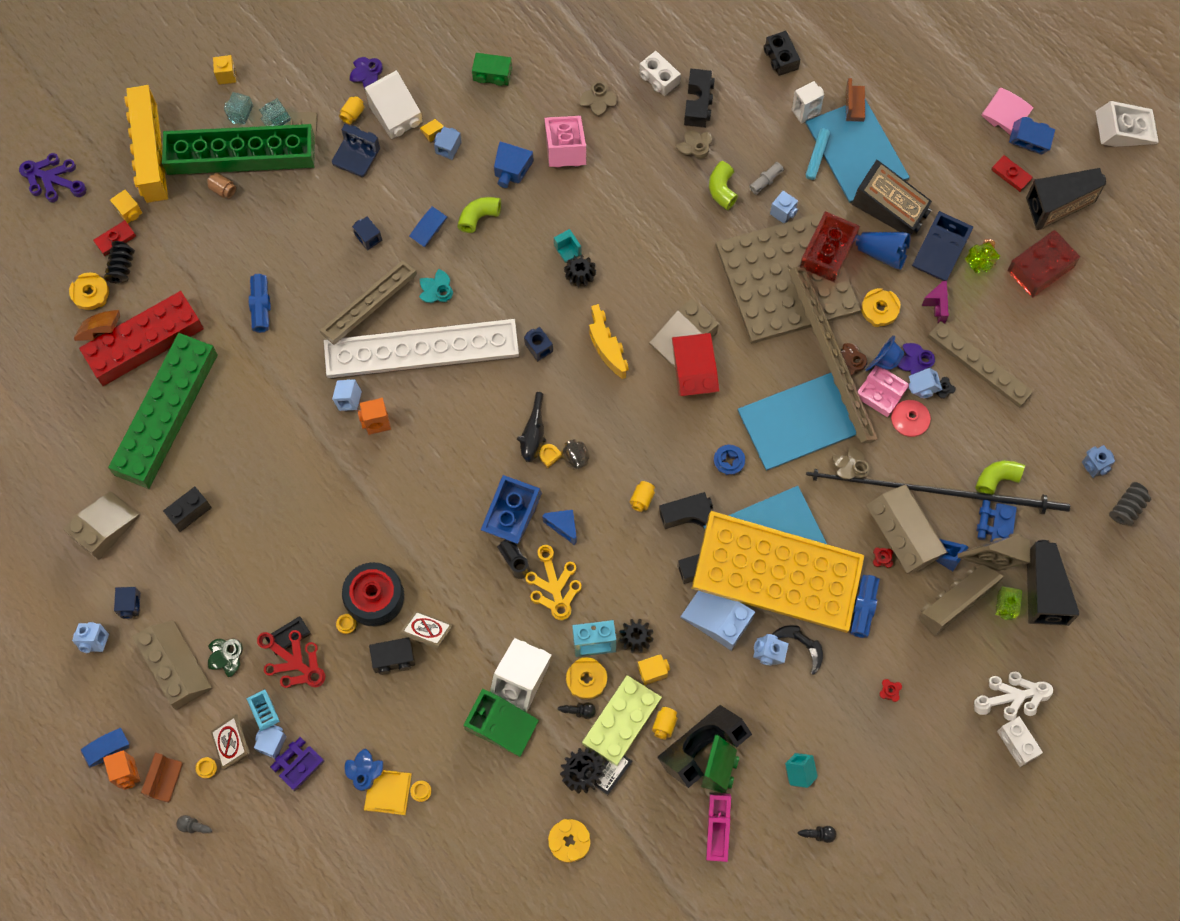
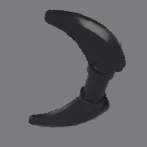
(814, 647)

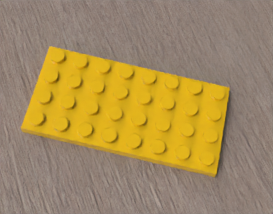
(778, 572)

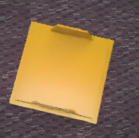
(389, 793)

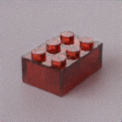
(829, 246)
(1043, 263)

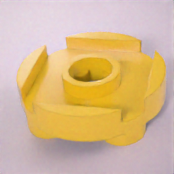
(93, 300)
(877, 317)
(578, 670)
(580, 836)

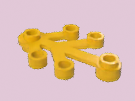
(554, 586)

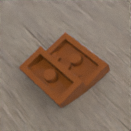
(99, 323)

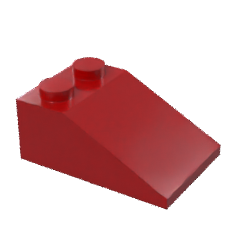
(695, 364)

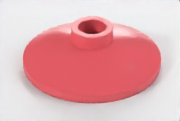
(910, 426)

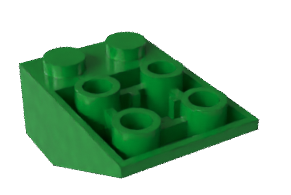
(500, 723)

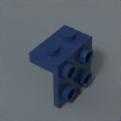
(356, 150)

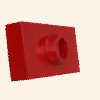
(1012, 173)
(120, 232)

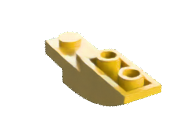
(605, 345)

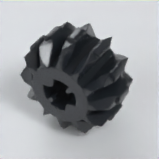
(580, 271)
(636, 643)

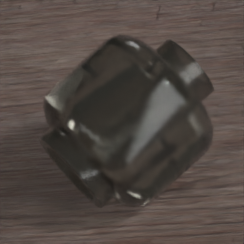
(575, 454)

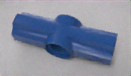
(259, 303)
(865, 606)

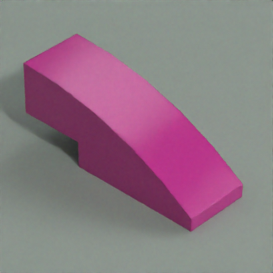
(718, 827)

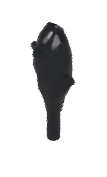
(533, 433)

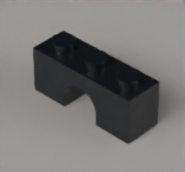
(697, 110)

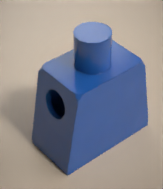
(511, 163)

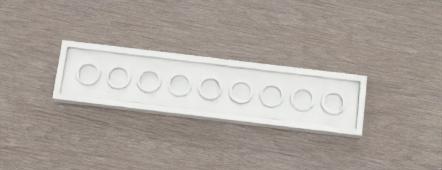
(421, 348)

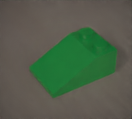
(720, 765)

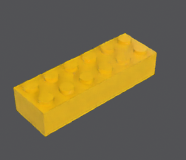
(146, 144)

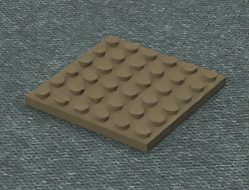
(761, 281)

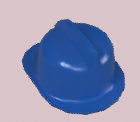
(889, 356)

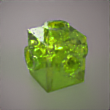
(982, 257)

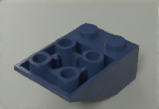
(942, 246)

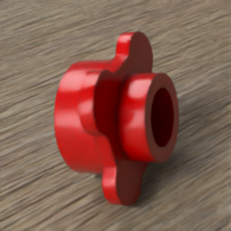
(887, 553)
(894, 695)

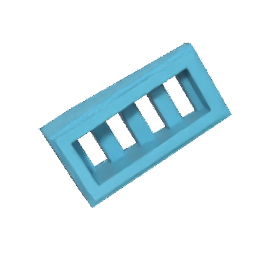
(257, 700)

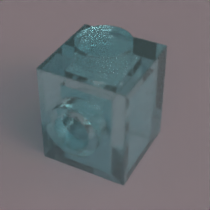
(238, 108)
(274, 114)

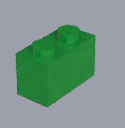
(492, 69)

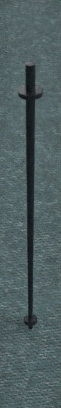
(1042, 504)

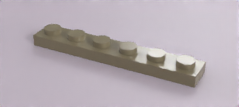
(368, 302)
(980, 364)

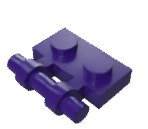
(301, 768)

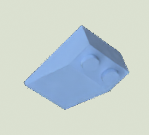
(718, 617)

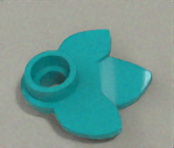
(434, 287)

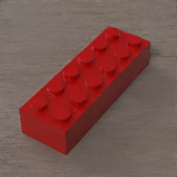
(140, 338)

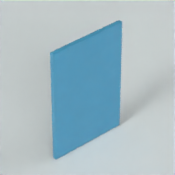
(854, 147)
(797, 421)
(784, 513)

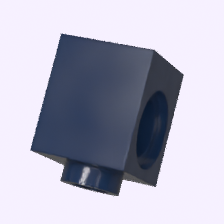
(367, 233)
(538, 351)
(127, 602)

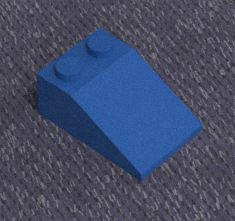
(511, 509)

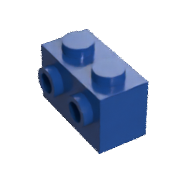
(1032, 135)

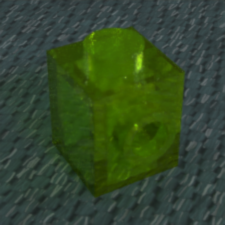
(1008, 603)

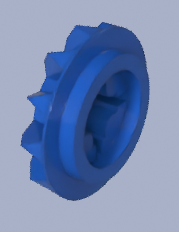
(733, 452)

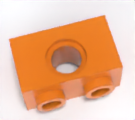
(374, 416)
(122, 770)

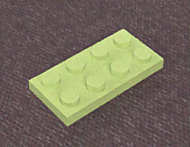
(621, 720)

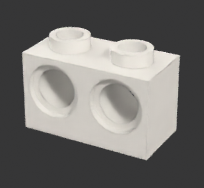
(662, 71)
(808, 102)
(1019, 741)

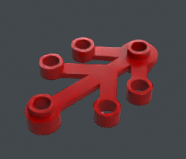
(294, 661)

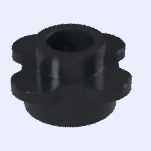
(949, 388)

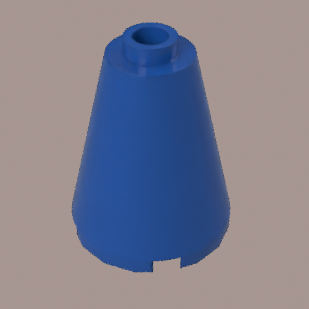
(885, 247)

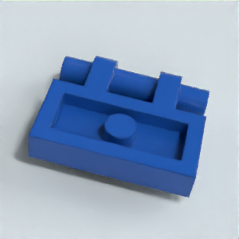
(1003, 521)

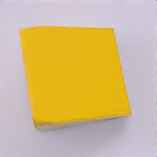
(431, 129)

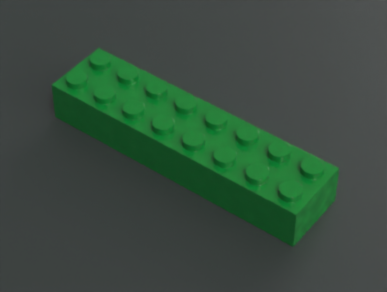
(238, 149)
(163, 411)

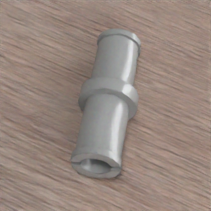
(766, 178)

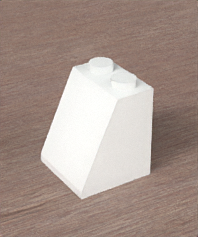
(393, 105)
(520, 674)

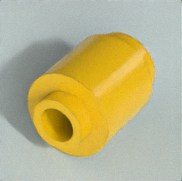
(351, 110)
(642, 496)
(664, 723)

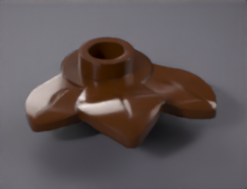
(850, 354)

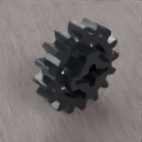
(583, 770)

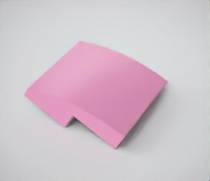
(1006, 109)
(882, 390)

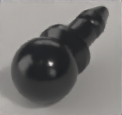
(585, 710)
(824, 833)

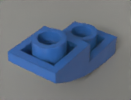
(428, 226)
(104, 746)

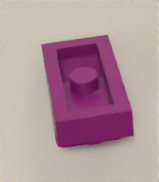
(938, 299)

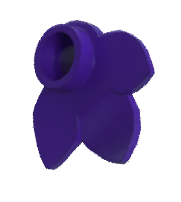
(363, 71)
(913, 359)

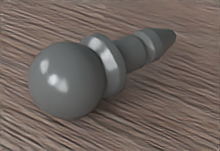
(187, 824)

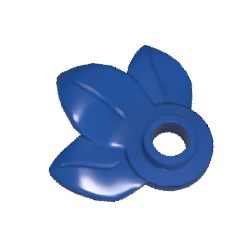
(363, 767)

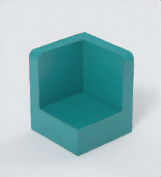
(567, 245)
(801, 770)

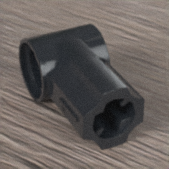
(513, 558)

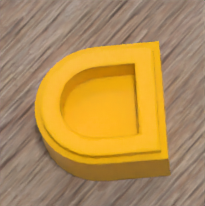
(549, 454)

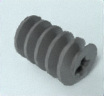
(1130, 504)

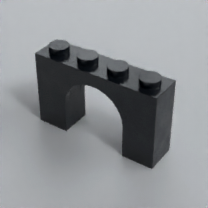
(687, 510)
(679, 757)

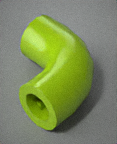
(718, 185)
(475, 210)
(997, 472)

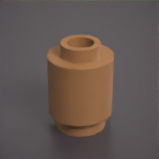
(221, 185)

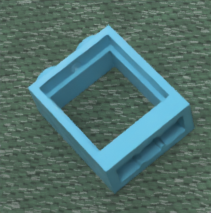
(596, 641)

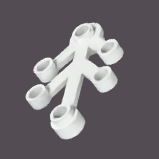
(1039, 691)

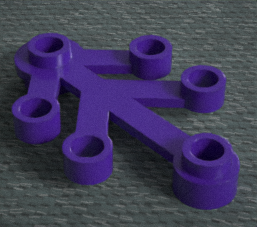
(50, 176)

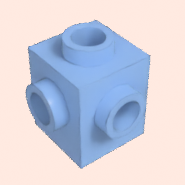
(90, 637)
(770, 650)

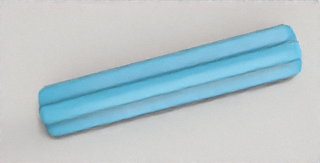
(817, 154)

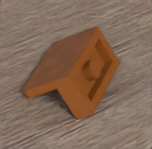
(855, 102)
(161, 778)

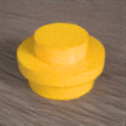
(346, 624)
(206, 768)
(420, 791)

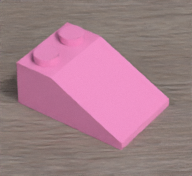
(565, 141)

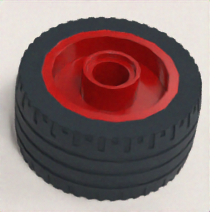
(371, 579)

